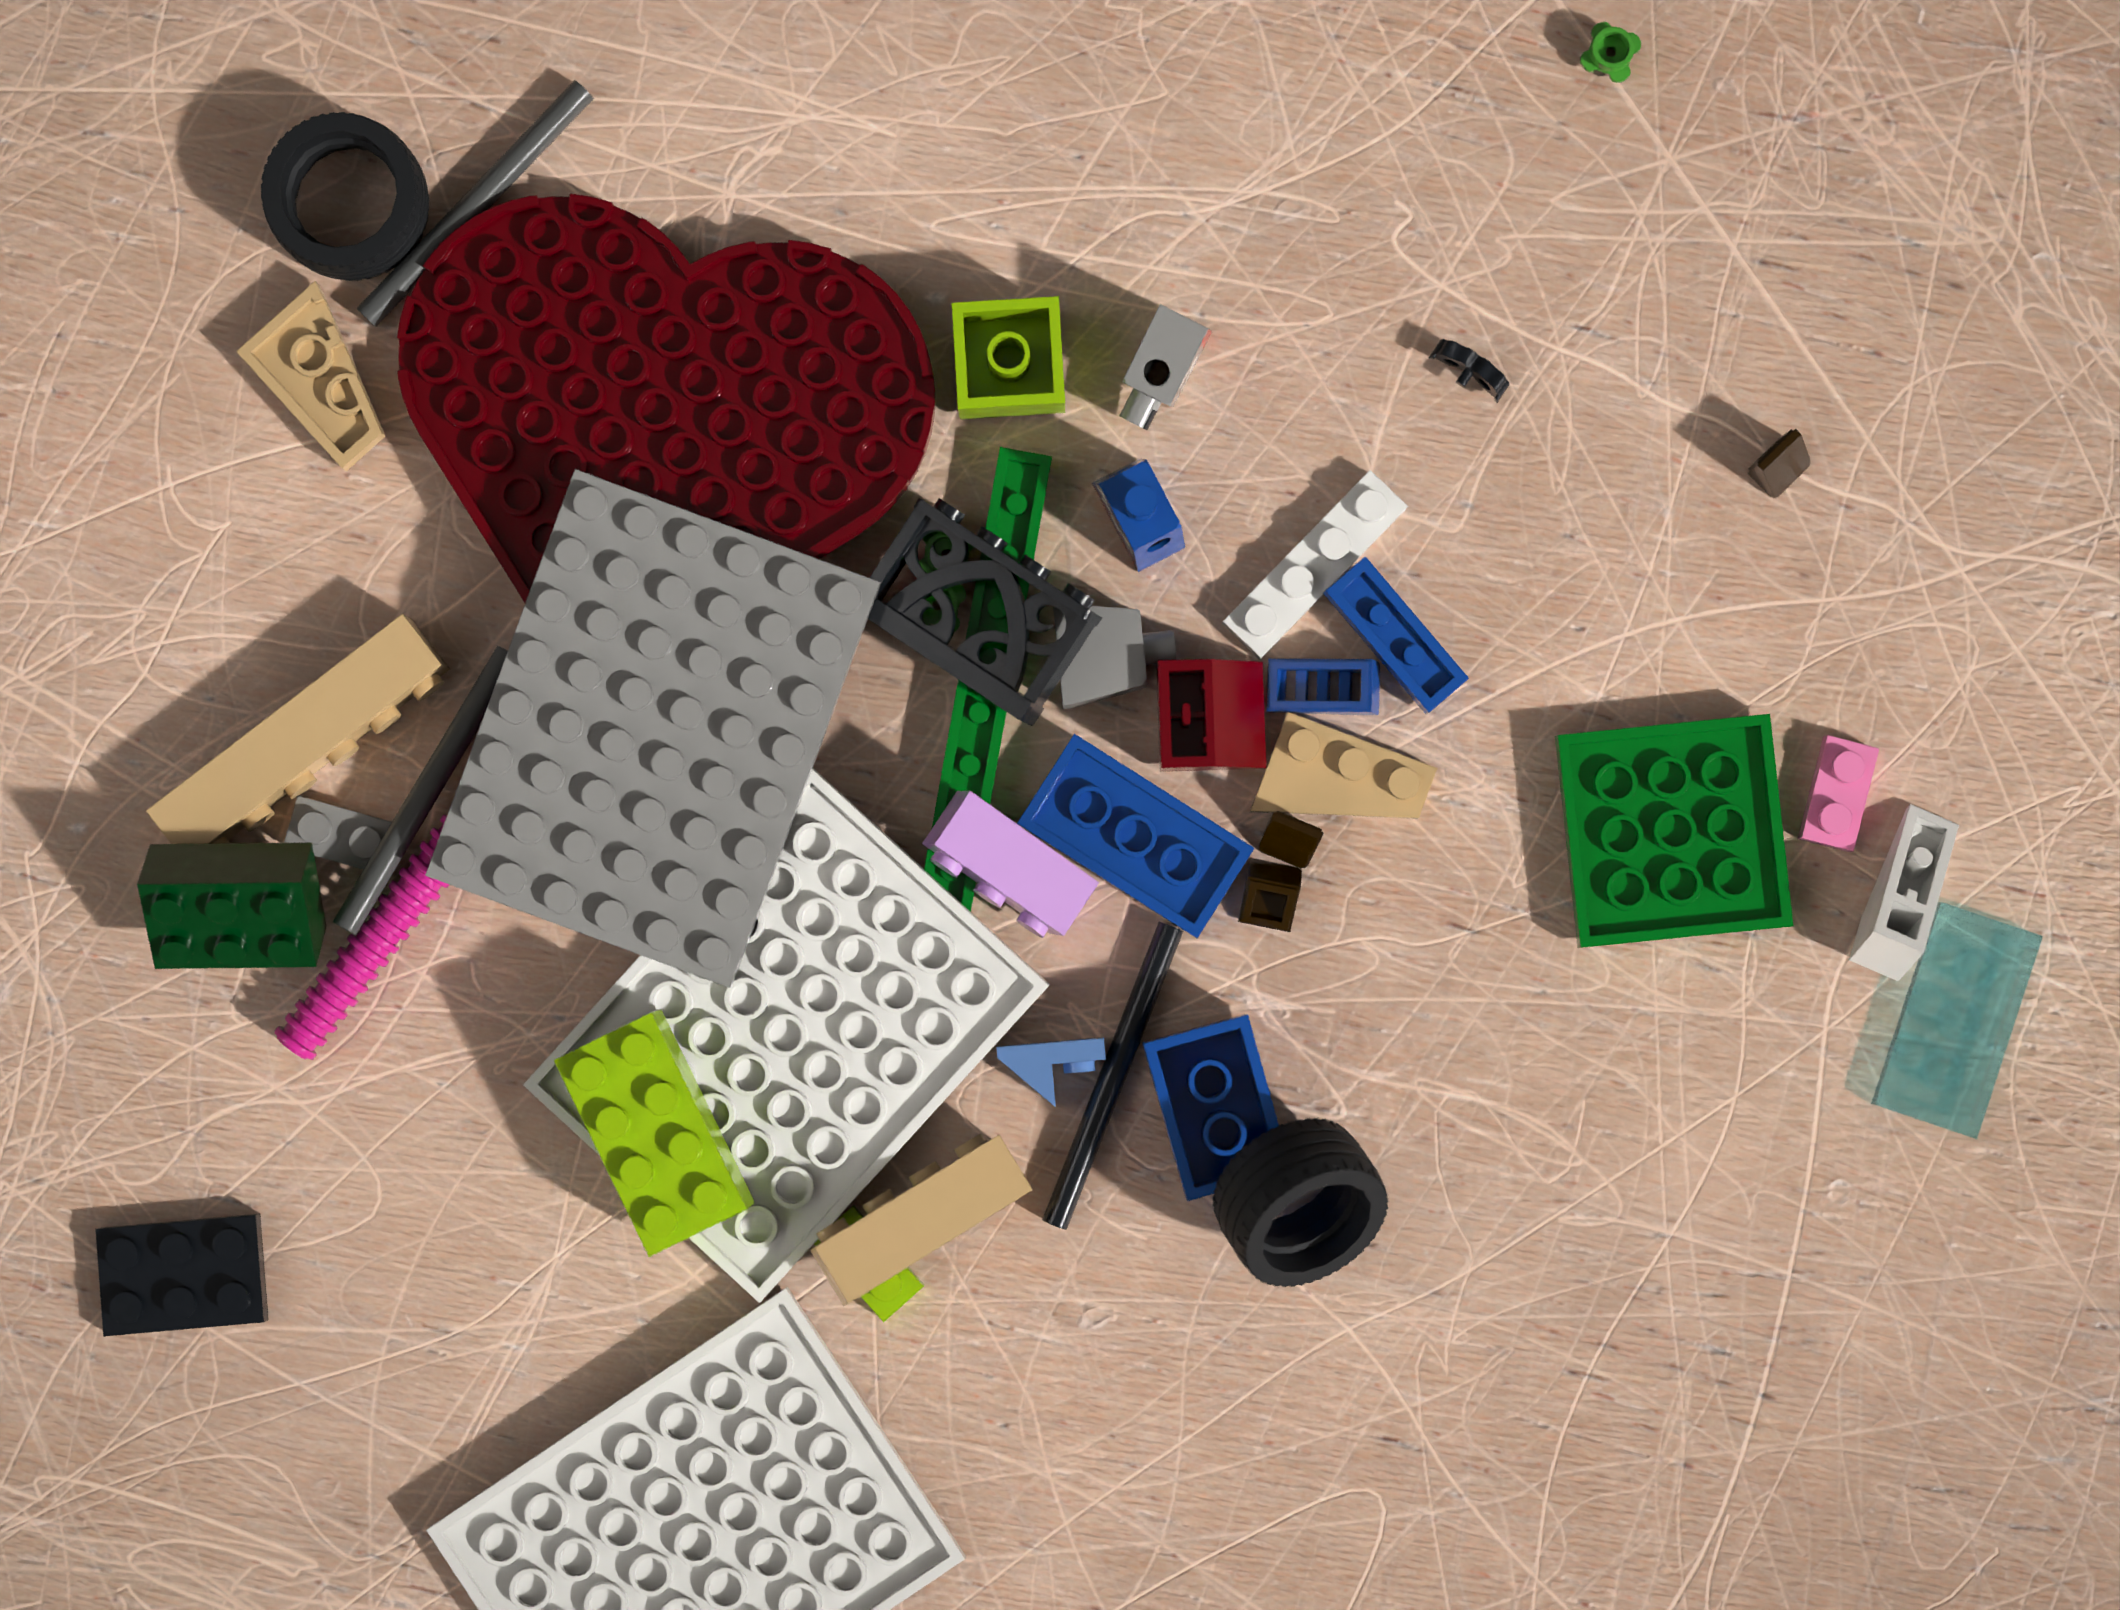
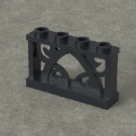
(1004, 676)

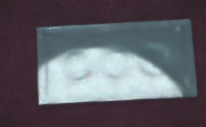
(1957, 1020)

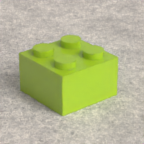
(1008, 357)

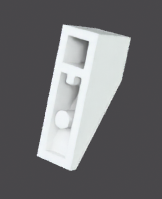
(1905, 895)

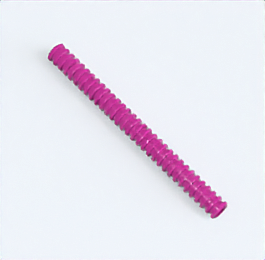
(363, 955)

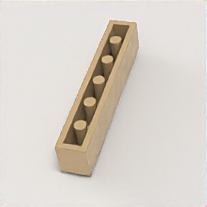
(303, 737)

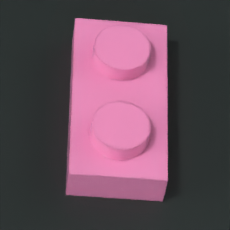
(1838, 793)

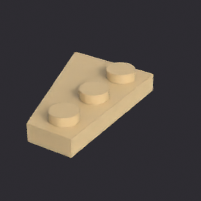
(315, 377)
(1339, 774)

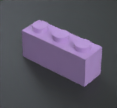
(1009, 865)

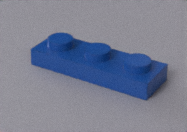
(1395, 635)

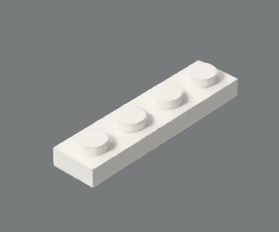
(1314, 564)

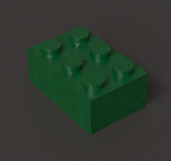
(232, 905)

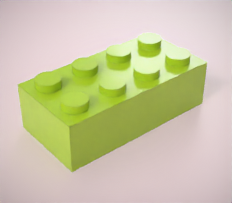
(654, 1132)

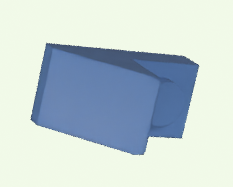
(1035, 1060)

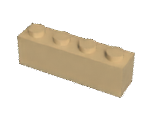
(921, 1219)

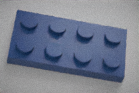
(1135, 836)

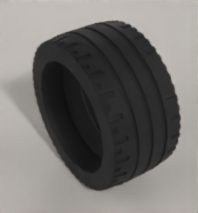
(296, 156)
(1280, 1170)

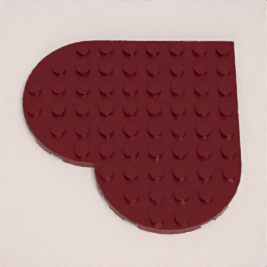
(731, 386)

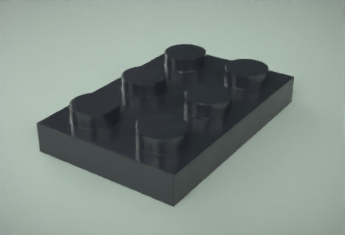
(181, 1275)

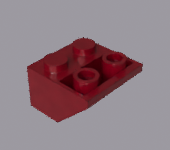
(1210, 715)

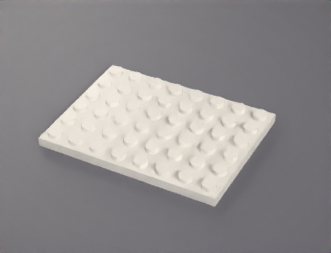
(837, 1037)
(711, 1488)

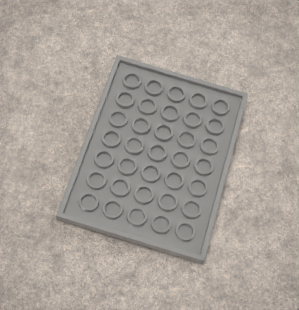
(653, 728)

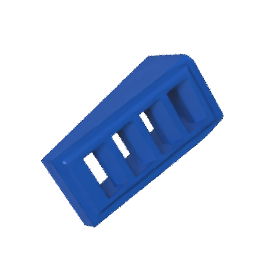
(1344, 706)

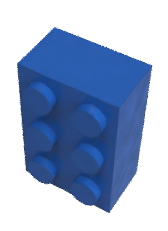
(1210, 1097)

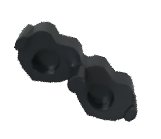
(1472, 365)

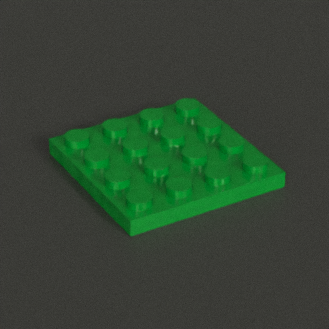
(1673, 830)

